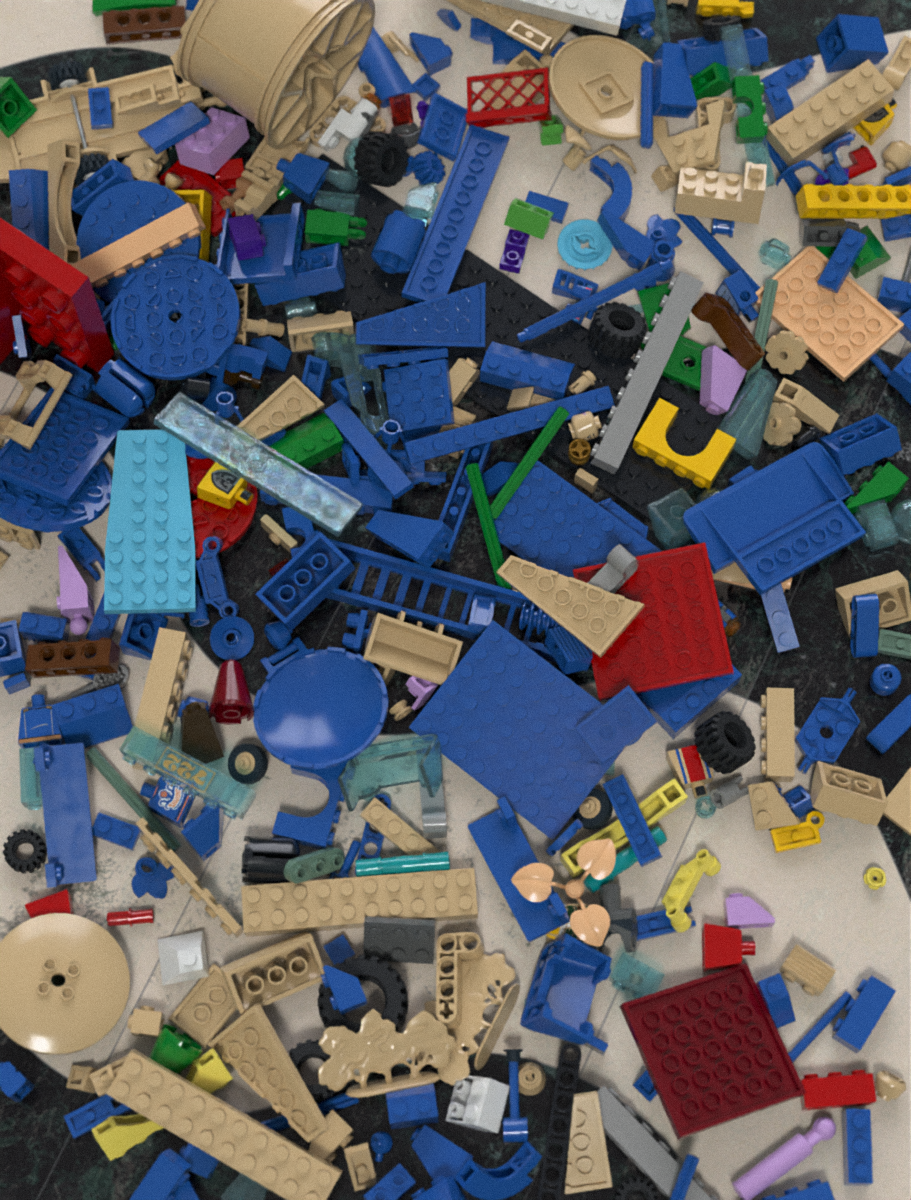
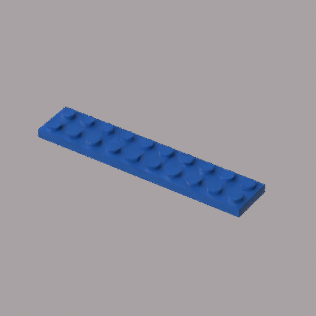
(456, 215)

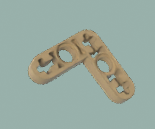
(332, 111)

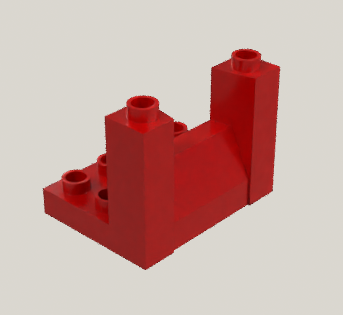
(52, 300)

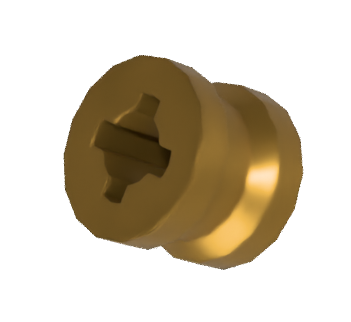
(579, 446)

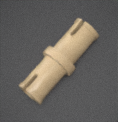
(262, 327)

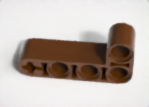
(730, 329)

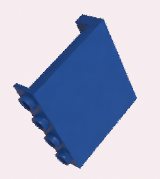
(280, 256)

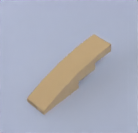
(159, 98)

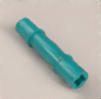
(624, 860)
(403, 864)

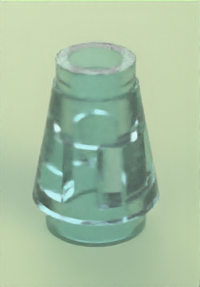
(342, 179)

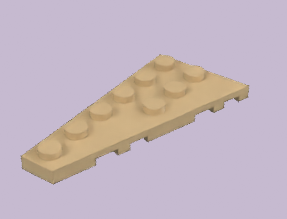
(577, 606)
(183, 875)
(265, 1065)

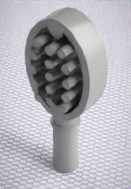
(104, 680)

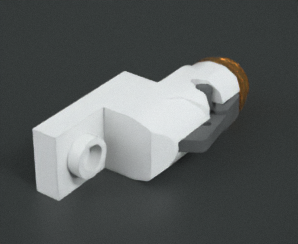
(351, 125)

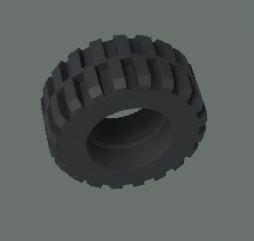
(367, 970)

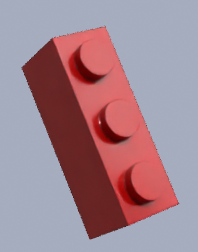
(838, 1090)

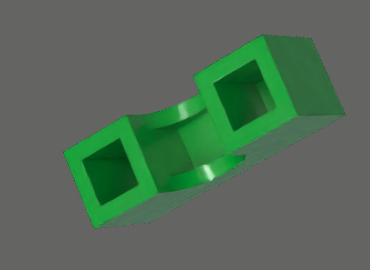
(748, 92)

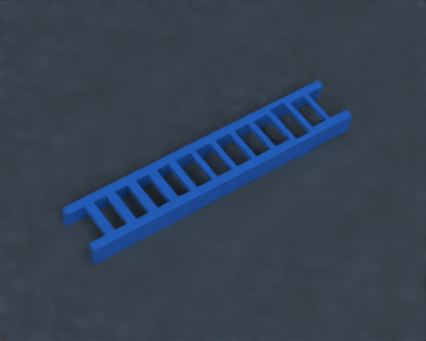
(429, 576)

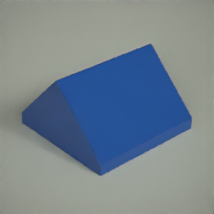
(141, 634)

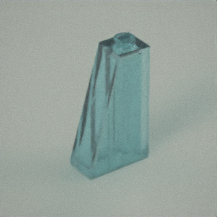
(750, 413)

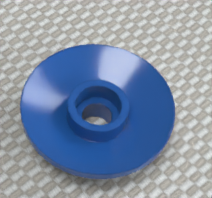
(239, 645)

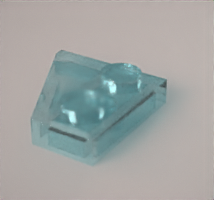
(337, 201)

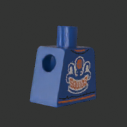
(168, 801)

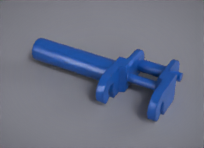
(349, 859)

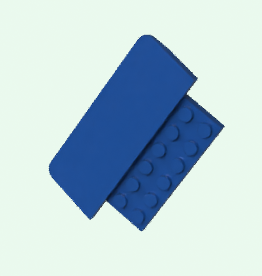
(777, 518)

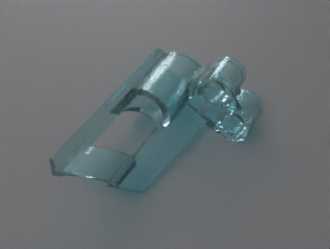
(343, 353)

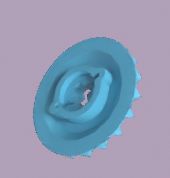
(581, 232)

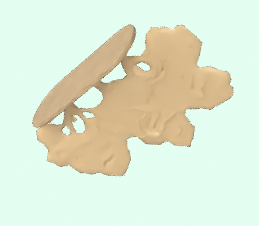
(476, 977)
(380, 1048)

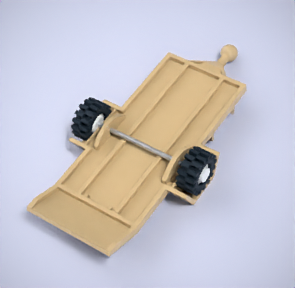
(66, 116)

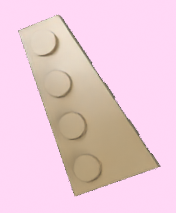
(283, 408)
(587, 1150)

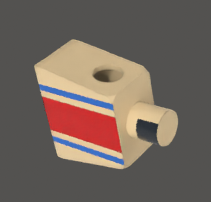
(690, 770)

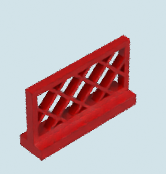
(506, 115)

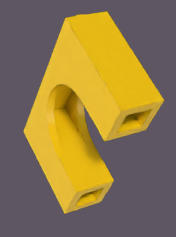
(699, 468)

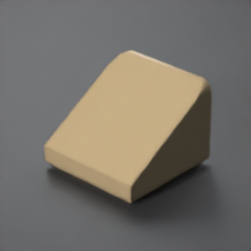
(665, 178)
(80, 1079)

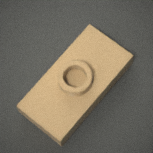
(278, 534)

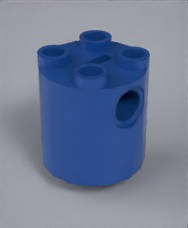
(398, 243)

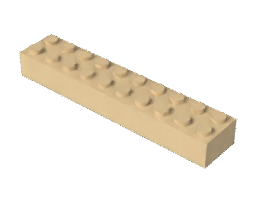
(346, 901)
(222, 1130)

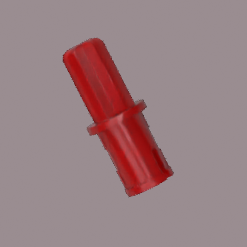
(130, 917)

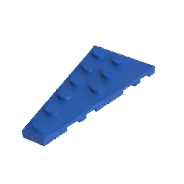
(438, 322)

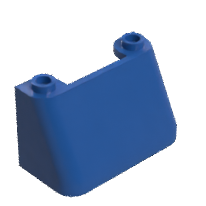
(564, 990)

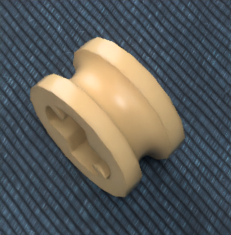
(400, 710)

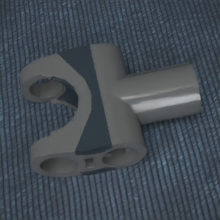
(621, 920)

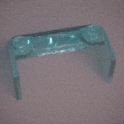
(392, 765)

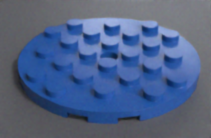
(121, 212)
(197, 339)
(46, 515)

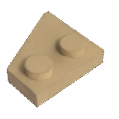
(769, 807)

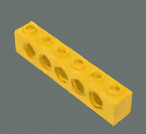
(853, 201)

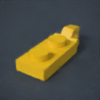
(725, 8)

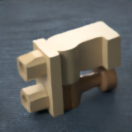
(256, 192)

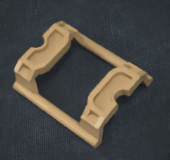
(29, 376)

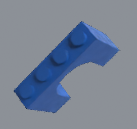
(315, 830)

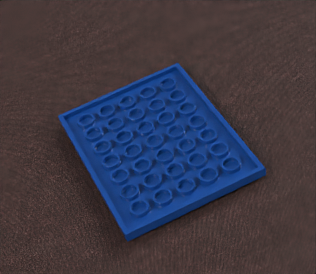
(512, 729)

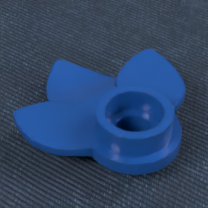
(663, 230)
(153, 881)

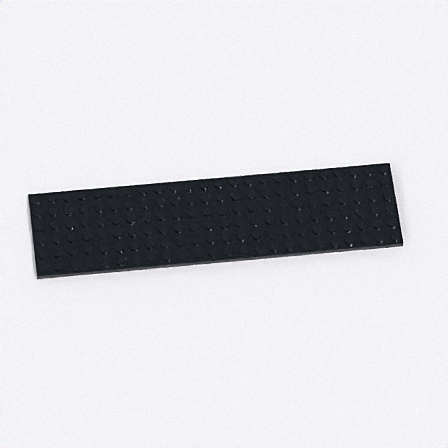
(507, 312)

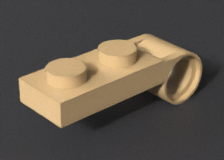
(899, 65)

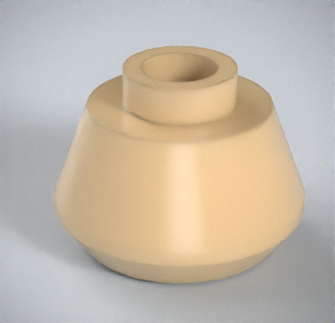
(533, 1085)
(889, 1085)

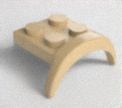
(267, 157)

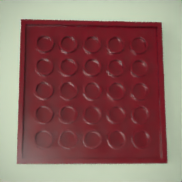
(712, 1050)

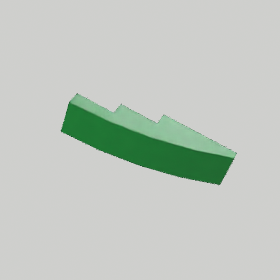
(101, 6)

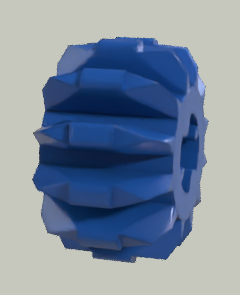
(427, 168)

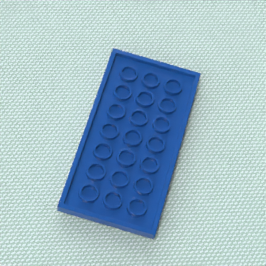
(561, 526)

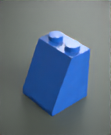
(850, 42)
(412, 1107)

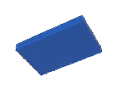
(173, 127)
(443, 127)
(615, 724)

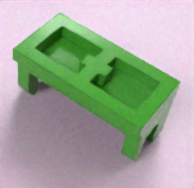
(528, 218)

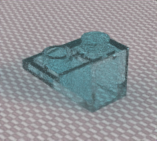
(419, 202)

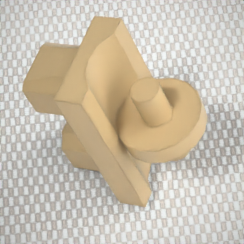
(105, 1076)

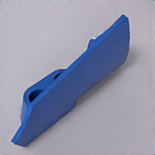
(383, 70)

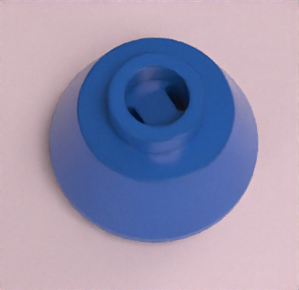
(277, 634)

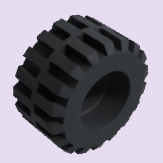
(369, 157)
(617, 330)
(724, 742)
(306, 1051)

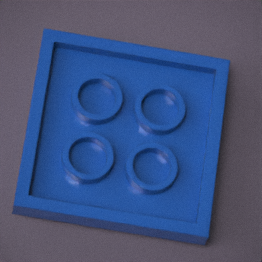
(420, 395)

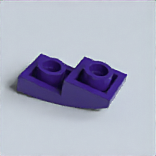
(514, 251)

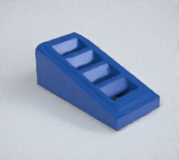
(568, 278)

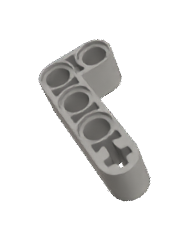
(616, 571)
(433, 814)

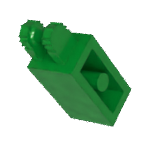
(332, 227)

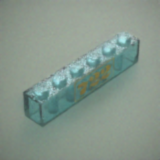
(188, 773)

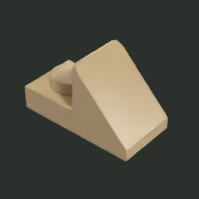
(525, 398)
(360, 1166)

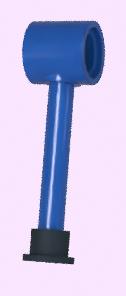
(515, 1127)

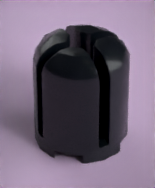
(266, 857)

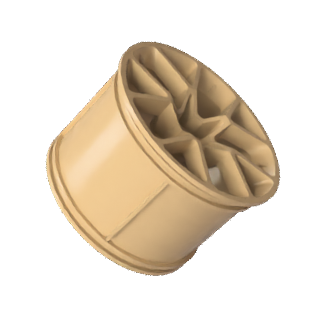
(275, 58)

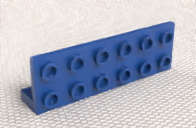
(66, 814)
(507, 852)

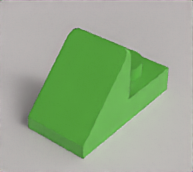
(551, 131)

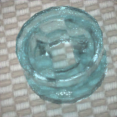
(703, 813)

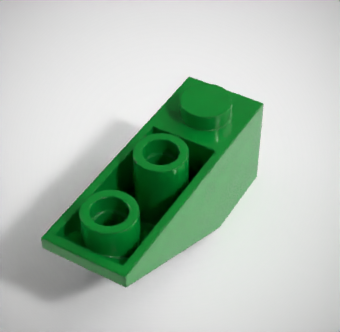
(885, 485)

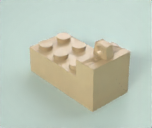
(722, 194)

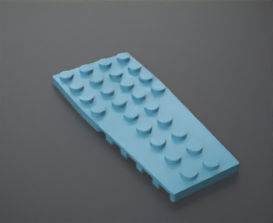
(149, 527)

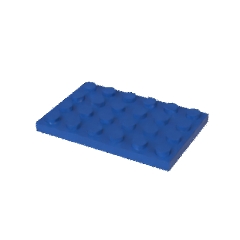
(65, 450)

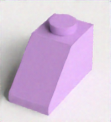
(745, 913)

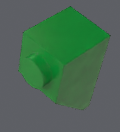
(711, 81)

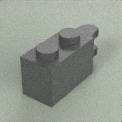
(824, 231)

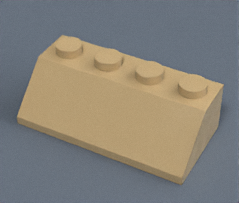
(273, 972)

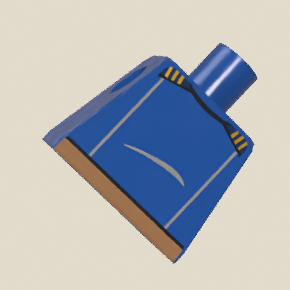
(39, 725)

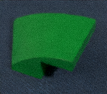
(650, 301)

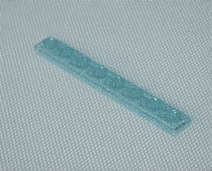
(739, 65)

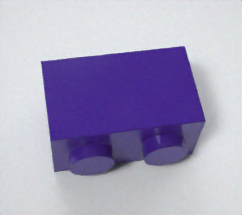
(246, 237)

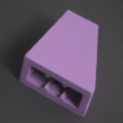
(719, 380)

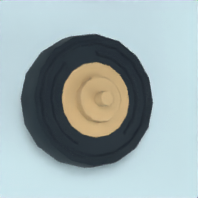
(247, 763)
(595, 810)

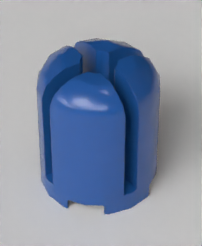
(124, 388)

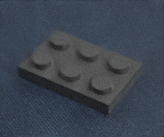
(399, 939)

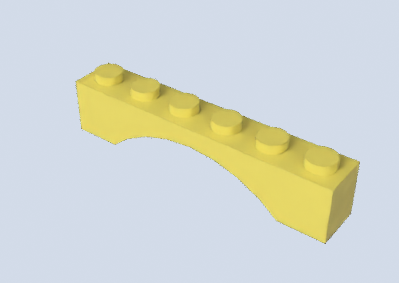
(653, 808)
(122, 1132)

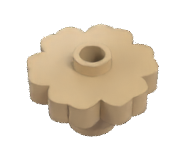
(786, 352)
(781, 424)

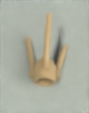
(395, 44)

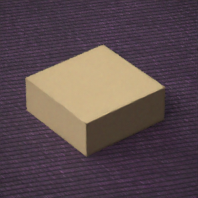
(586, 480)

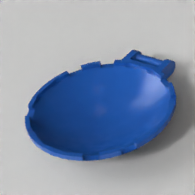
(319, 706)

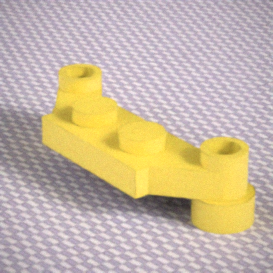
(684, 885)

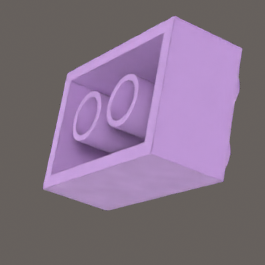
(215, 143)

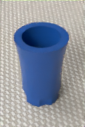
(662, 251)

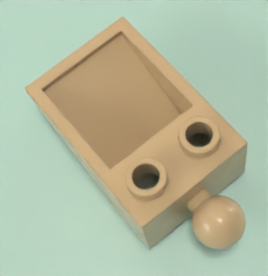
(523, 61)

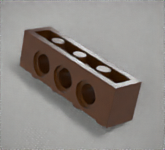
(137, 31)
(104, 662)

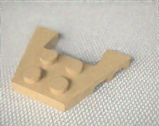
(694, 147)

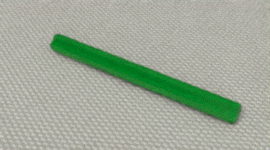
(528, 461)
(486, 522)

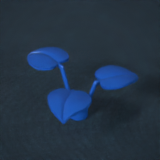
(835, 172)
(222, 399)
(390, 435)

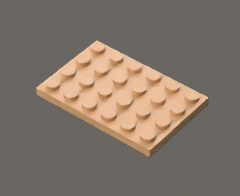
(837, 327)

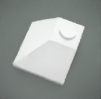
(183, 958)

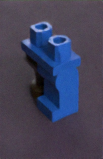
(237, 363)

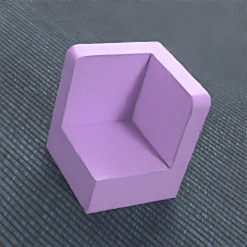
(421, 690)

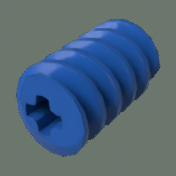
(536, 619)

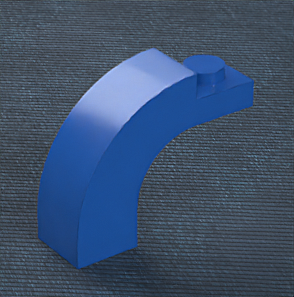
(619, 183)
(501, 1181)

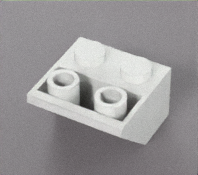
(478, 1103)

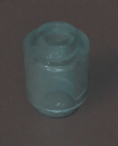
(301, 308)

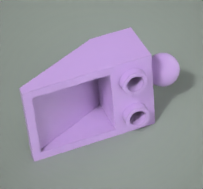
(75, 598)

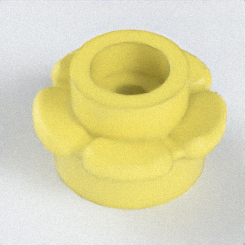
(877, 872)

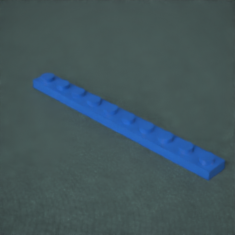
(504, 426)

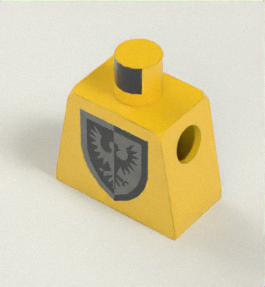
(877, 123)
(223, 487)

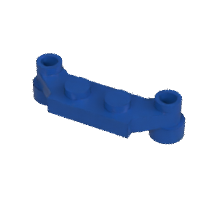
(212, 578)

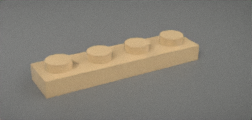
(396, 829)

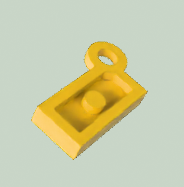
(799, 835)

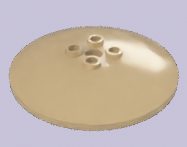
(596, 65)
(66, 1016)

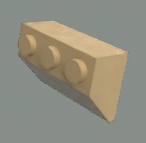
(302, 329)
(892, 595)
(848, 793)

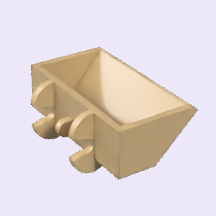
(411, 648)

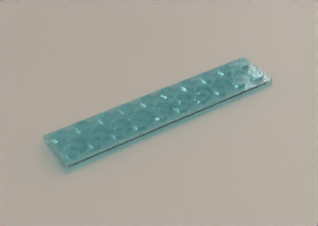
(258, 464)

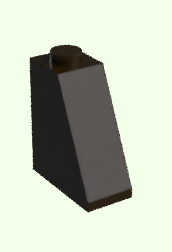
(198, 734)

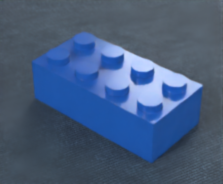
(305, 581)

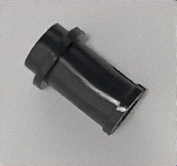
(812, 433)

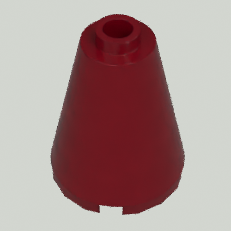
(231, 695)

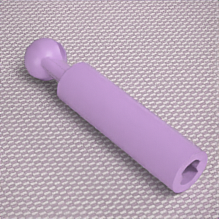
(783, 1159)

